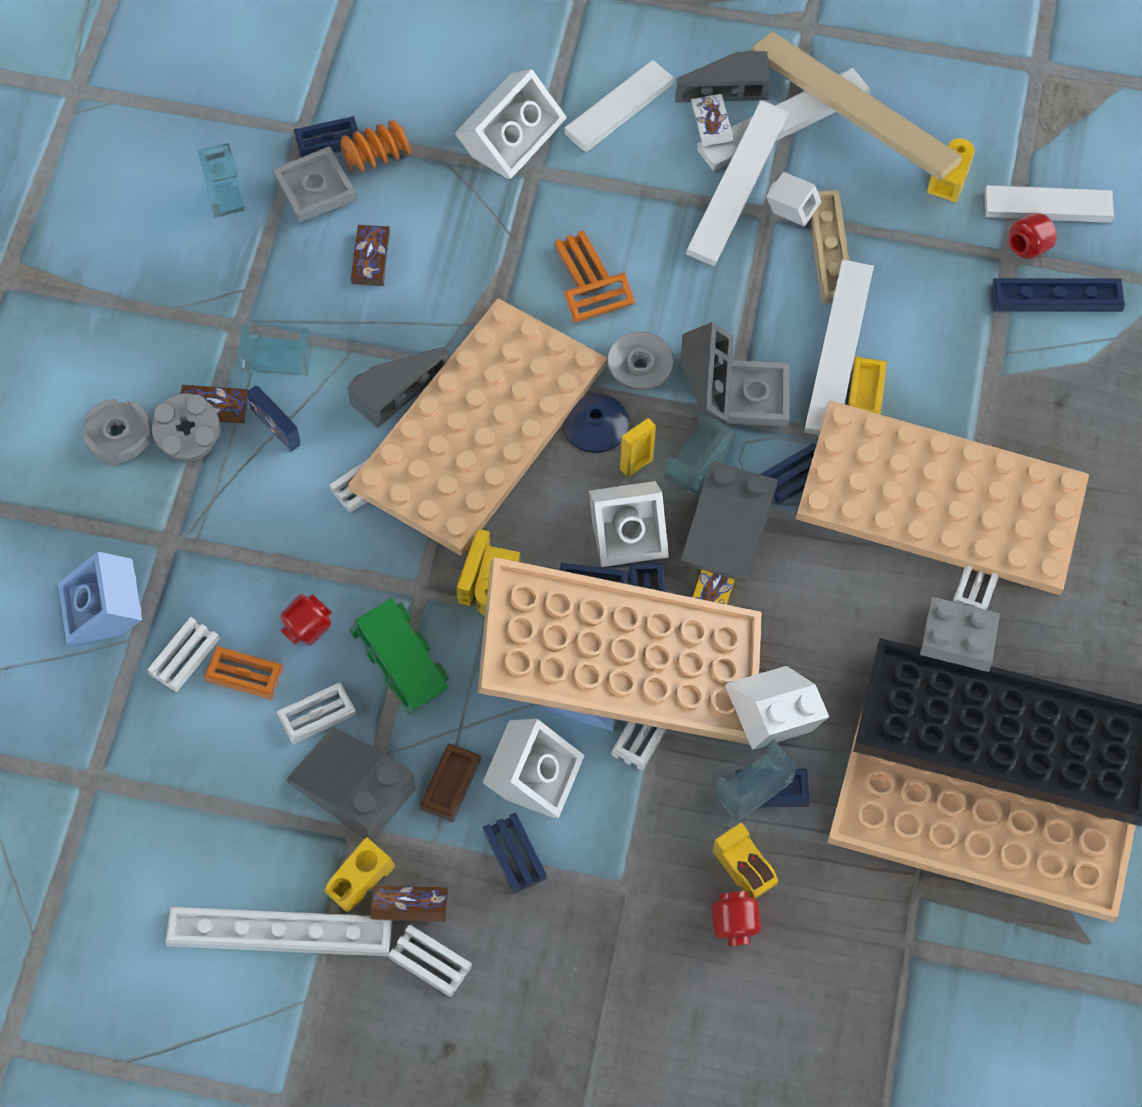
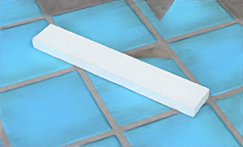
(802, 110)
(737, 183)
(839, 341)
(278, 931)

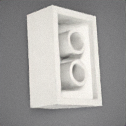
(511, 124)

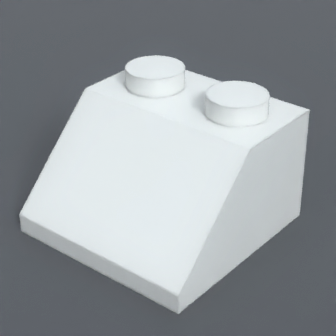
(629, 523)
(776, 706)
(533, 767)

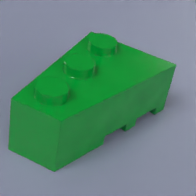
(400, 655)

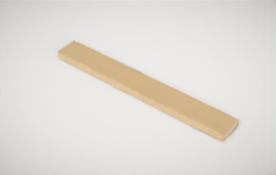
(859, 107)

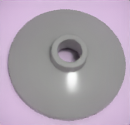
(640, 349)

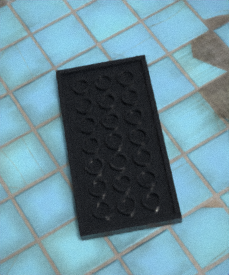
(1004, 732)

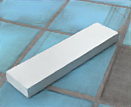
(619, 106)
(1055, 203)

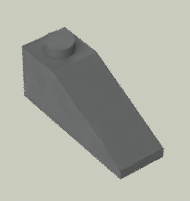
(736, 77)
(708, 367)
(393, 384)

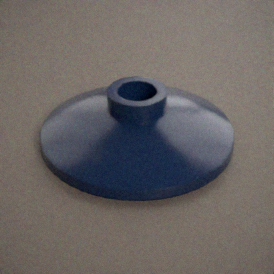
(599, 434)

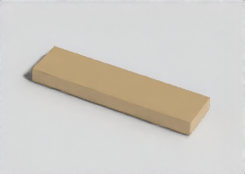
(828, 242)

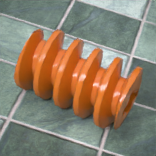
(374, 145)

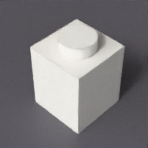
(793, 198)

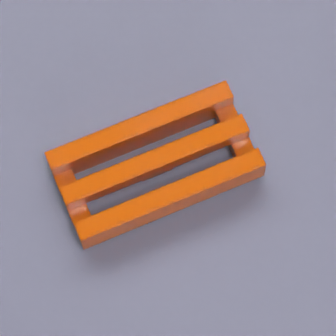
(573, 242)
(573, 306)
(241, 685)

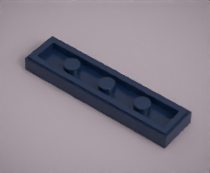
(1058, 294)

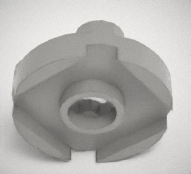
(170, 416)
(122, 447)

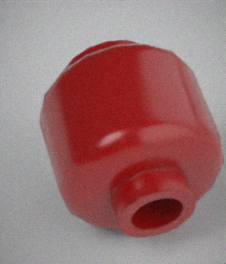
(1032, 236)
(305, 619)
(736, 918)

